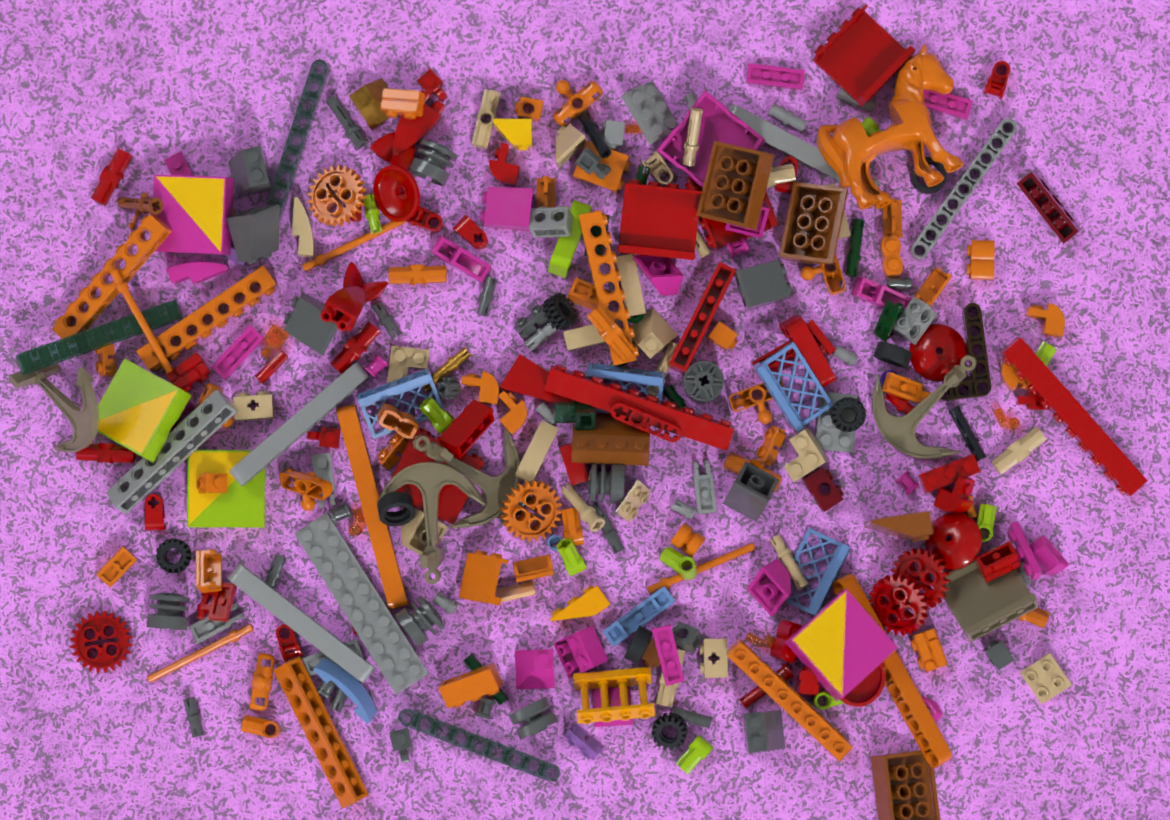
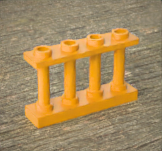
(614, 678)

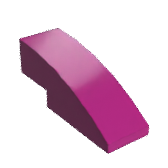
(460, 259)
(195, 271)
(877, 294)

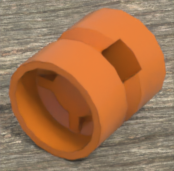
(688, 540)

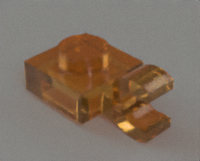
(275, 339)

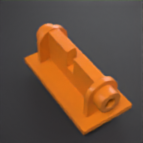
(546, 192)
(892, 219)
(104, 364)
(766, 453)
(388, 455)

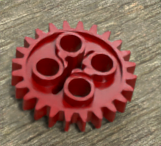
(927, 565)
(913, 599)
(104, 659)

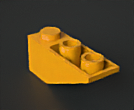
(587, 605)

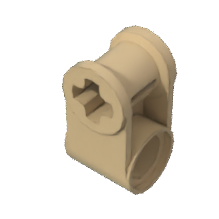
(658, 168)

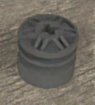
(433, 162)
(693, 387)
(607, 483)
(168, 611)
(420, 621)

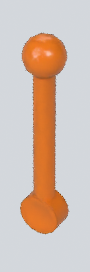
(131, 225)

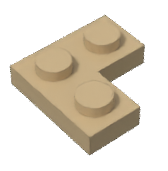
(403, 358)

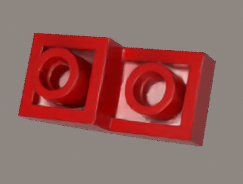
(576, 471)

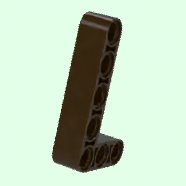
(981, 359)

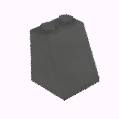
(250, 172)
(255, 233)
(762, 285)
(306, 323)
(751, 491)
(763, 731)

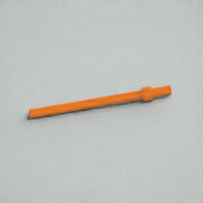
(321, 259)
(123, 287)
(667, 582)
(234, 636)

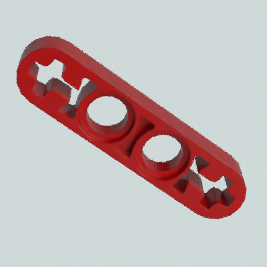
(647, 419)

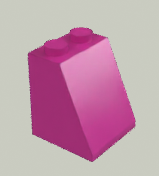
(507, 208)

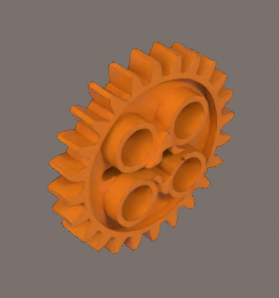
(349, 183)
(540, 495)

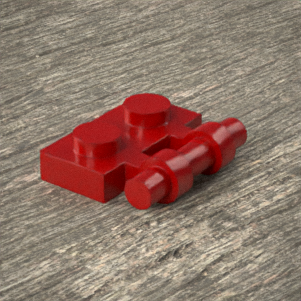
(220, 605)

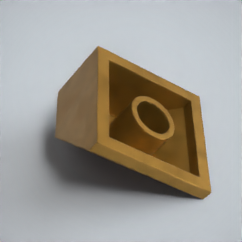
(368, 102)

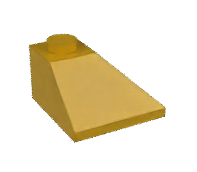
(516, 132)

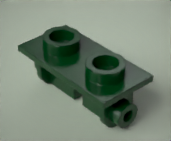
(887, 319)

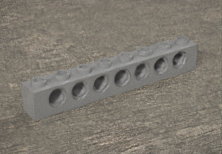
(178, 447)

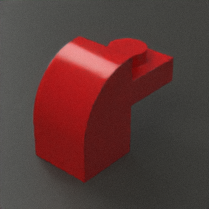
(502, 171)
(956, 499)

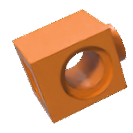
(535, 115)
(723, 336)

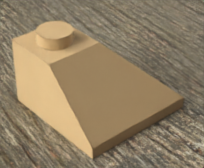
(567, 144)
(652, 334)
(414, 533)

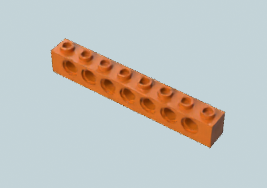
(598, 219)
(158, 233)
(211, 308)
(789, 699)
(321, 732)

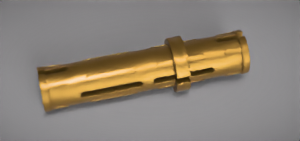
(452, 364)

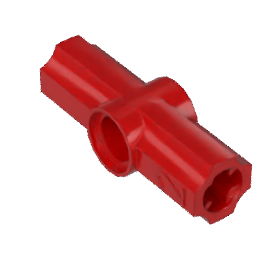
(111, 177)
(355, 347)
(106, 453)

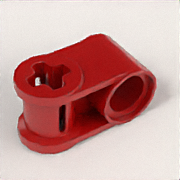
(997, 83)
(787, 187)
(423, 218)
(469, 230)
(154, 516)
(288, 644)

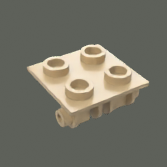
(631, 503)
(1046, 678)

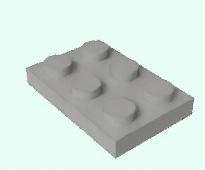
(650, 112)
(827, 434)

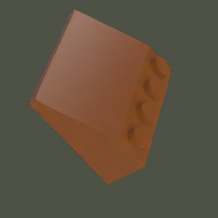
(735, 185)
(813, 223)
(611, 443)
(908, 526)
(904, 787)

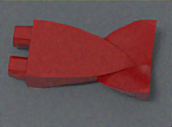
(399, 146)
(347, 303)

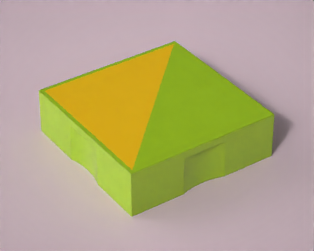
(140, 410)
(238, 507)

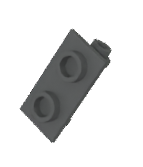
(526, 325)

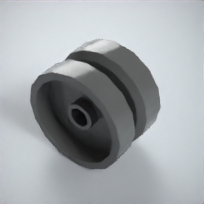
(533, 718)

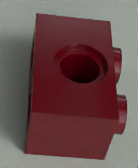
(824, 501)

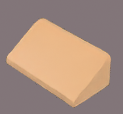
(516, 591)

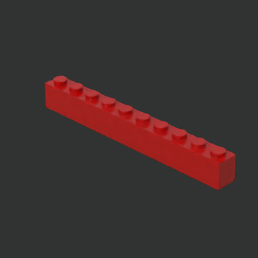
(603, 395)
(1073, 417)

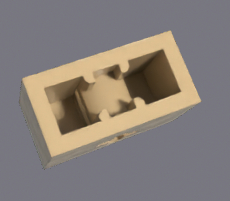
(245, 413)
(720, 668)

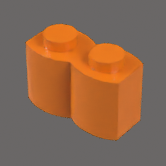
(981, 259)
(892, 262)
(393, 419)

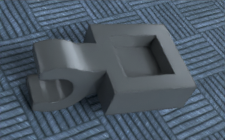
(590, 163)
(401, 741)

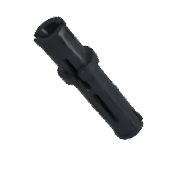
(591, 129)
(967, 434)

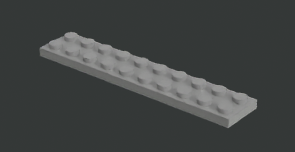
(361, 603)

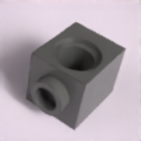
(690, 642)
(998, 654)

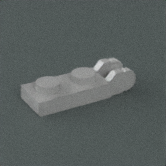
(323, 469)
(704, 489)
(207, 628)

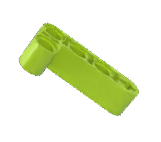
(566, 246)

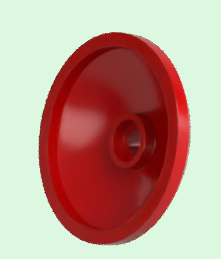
(396, 193)
(924, 354)
(964, 544)
(867, 689)

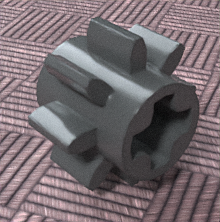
(449, 388)

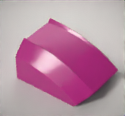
(1048, 556)

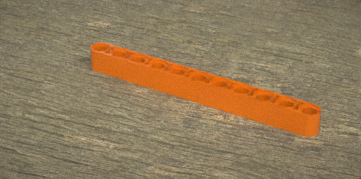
(368, 497)
(903, 689)

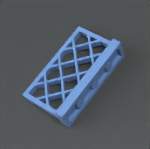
(629, 375)
(395, 388)
(781, 398)
(830, 574)

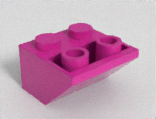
(580, 651)

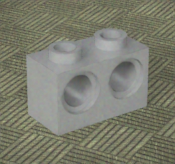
(551, 225)
(914, 320)

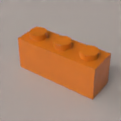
(471, 686)

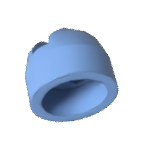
(553, 540)

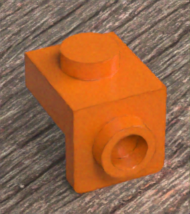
(212, 483)

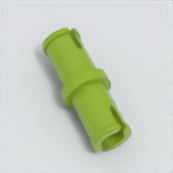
(372, 214)

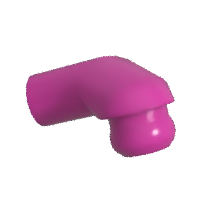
(934, 707)

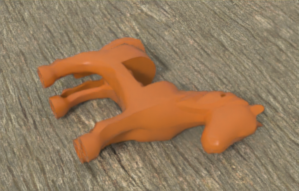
(852, 151)

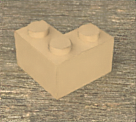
(810, 455)

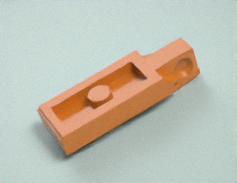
(904, 388)

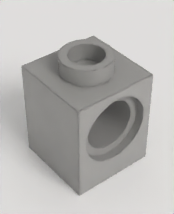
(613, 133)

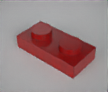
(824, 344)

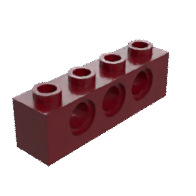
(1048, 206)

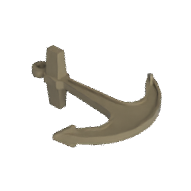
(83, 420)
(901, 430)
(430, 479)
(492, 486)

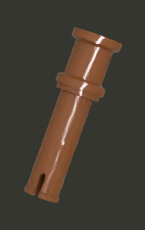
(144, 204)

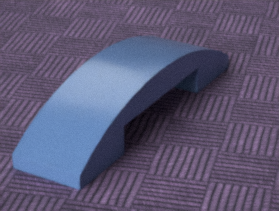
(638, 616)
(350, 686)

